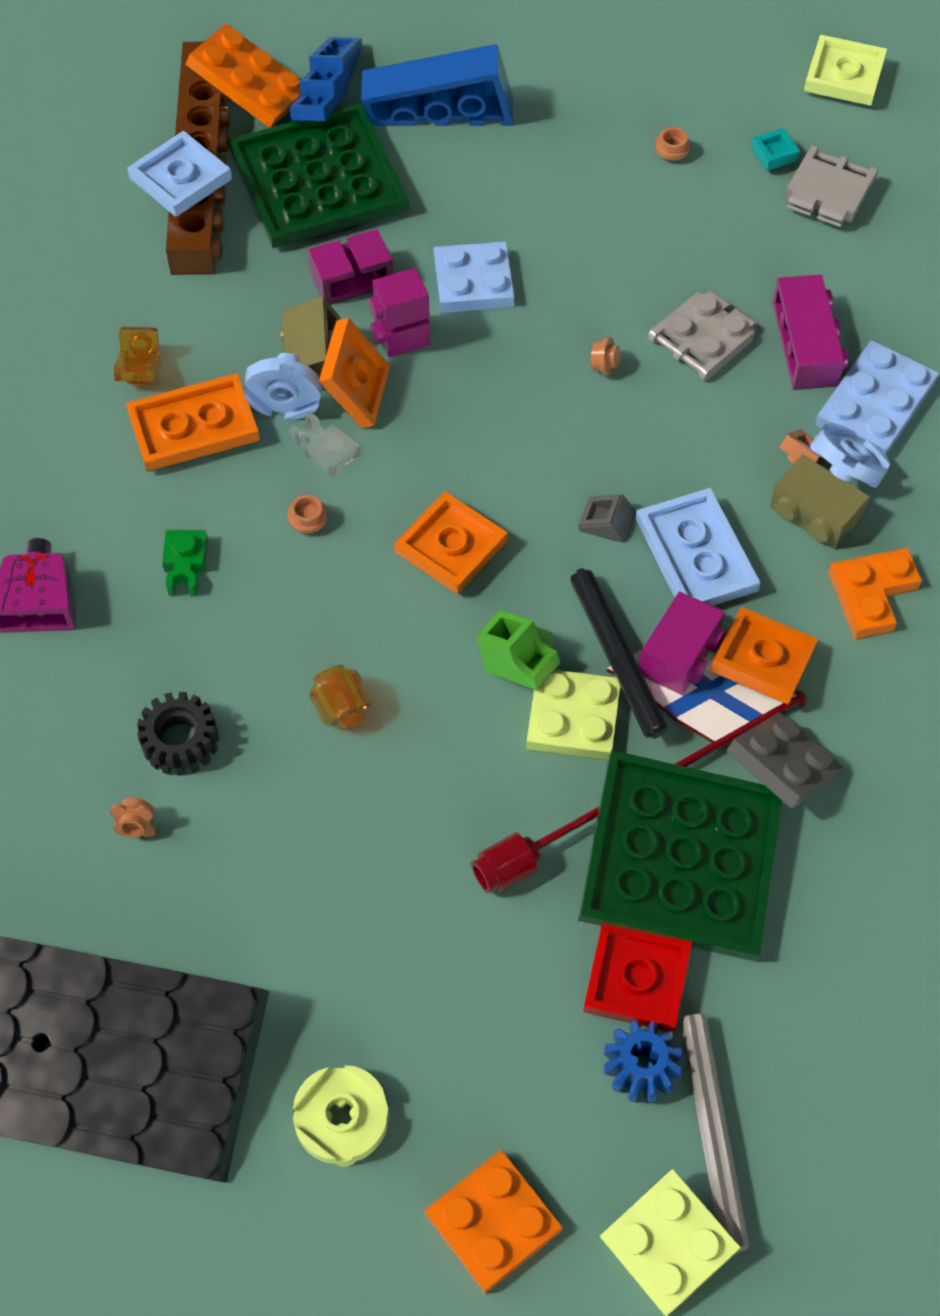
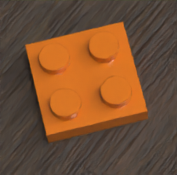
(354, 373)
(451, 542)
(764, 655)
(493, 1221)

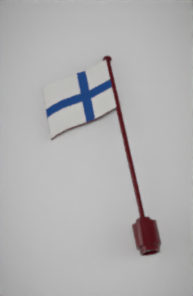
(712, 709)

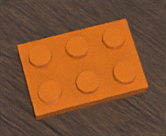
(246, 75)
(192, 422)

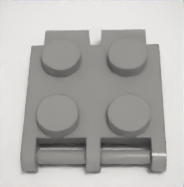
(828, 187)
(706, 331)

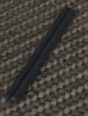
(618, 654)

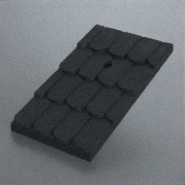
(124, 1058)

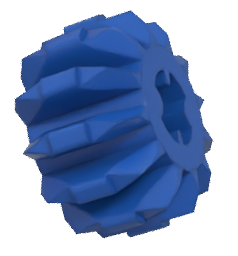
(661, 1063)

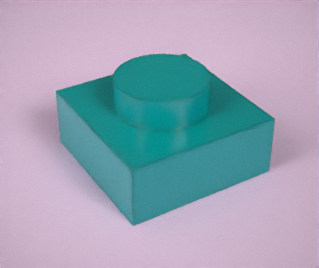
(775, 149)

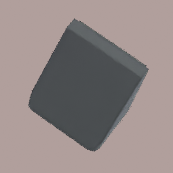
(607, 517)

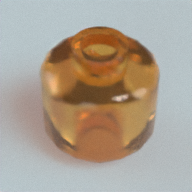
(340, 697)

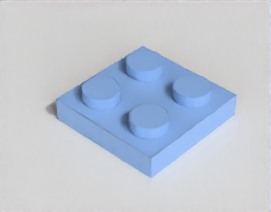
(179, 173)
(473, 277)

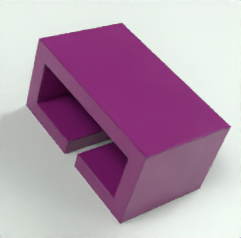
(349, 268)
(400, 312)
(681, 643)

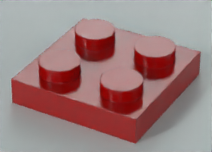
(637, 977)

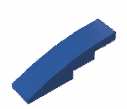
(327, 80)

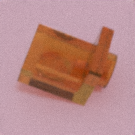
(138, 355)

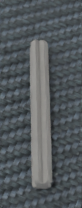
(714, 1127)

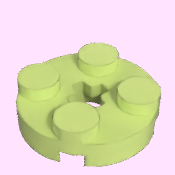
(345, 1142)

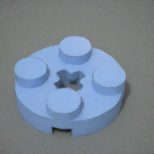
(282, 387)
(849, 456)

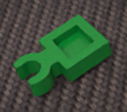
(182, 556)

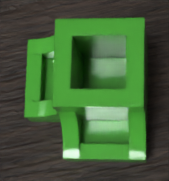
(517, 650)

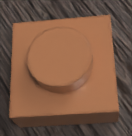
(799, 443)

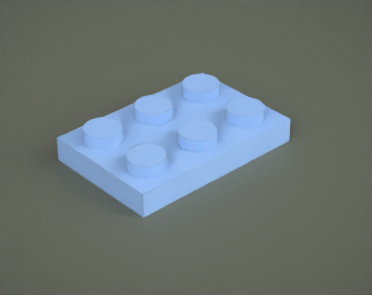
(878, 396)
(697, 548)

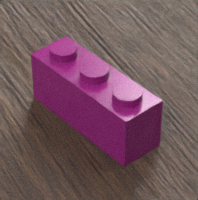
(809, 332)

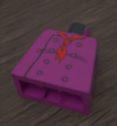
(36, 591)

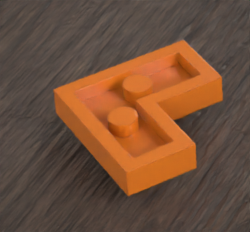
(866, 582)

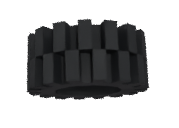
(173, 712)

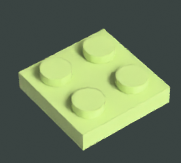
(845, 70)
(574, 715)
(670, 1242)

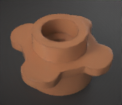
(133, 818)

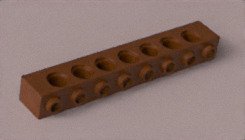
(202, 114)

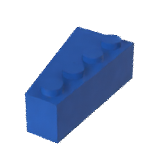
(440, 90)

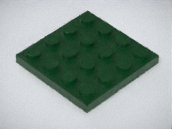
(318, 175)
(682, 855)

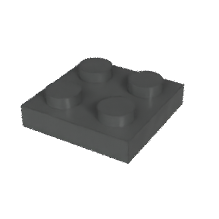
(785, 759)

